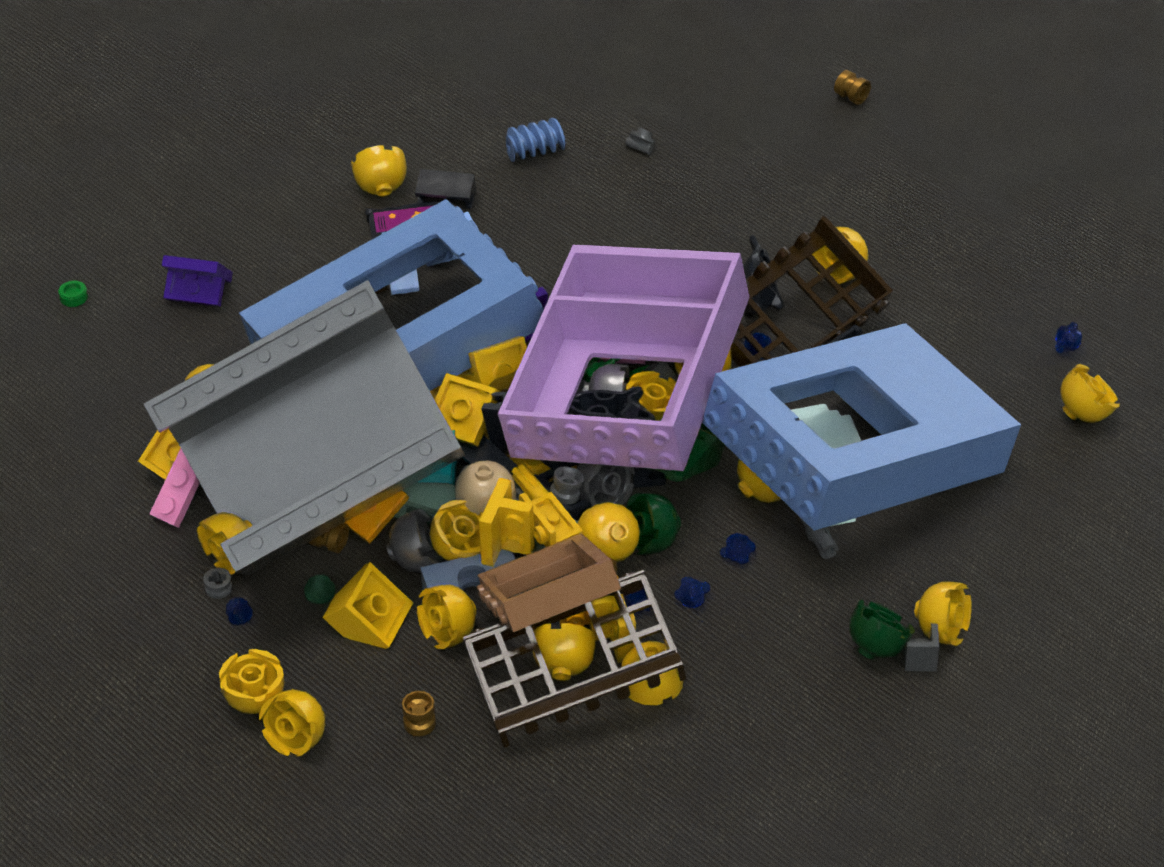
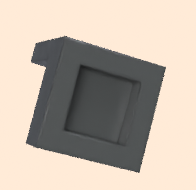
(922, 653)

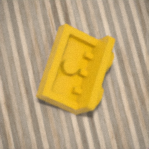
(551, 520)
(614, 629)

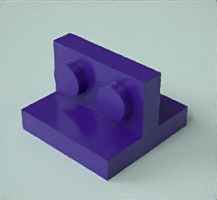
(195, 280)

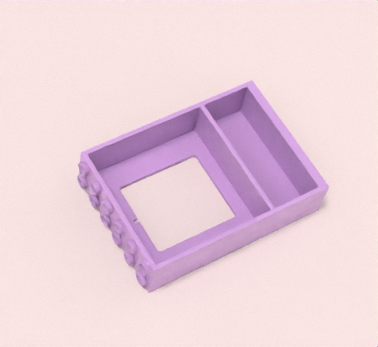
(632, 308)

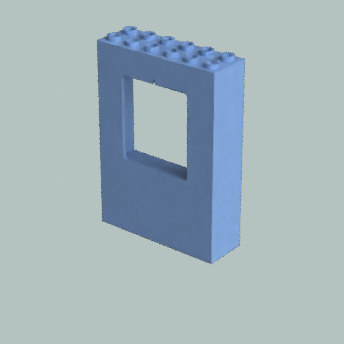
(442, 338)
(930, 419)

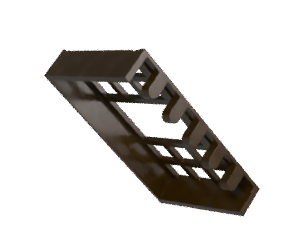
(784, 262)
(584, 692)

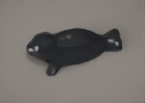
(769, 295)
(611, 404)

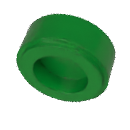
(73, 293)

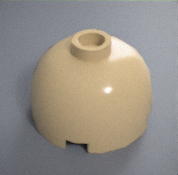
(478, 482)

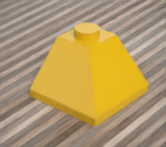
(368, 608)

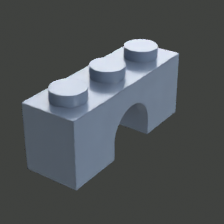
(460, 571)

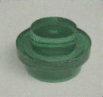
(319, 589)

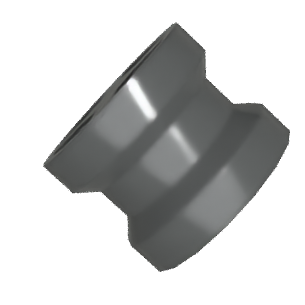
(567, 484)

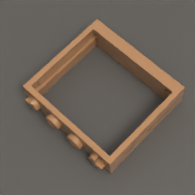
(525, 609)

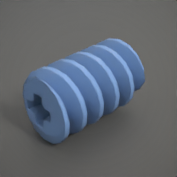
(534, 137)

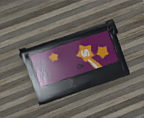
(386, 218)

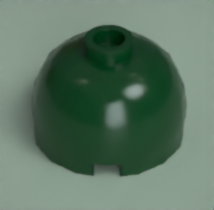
(656, 522)
(878, 630)

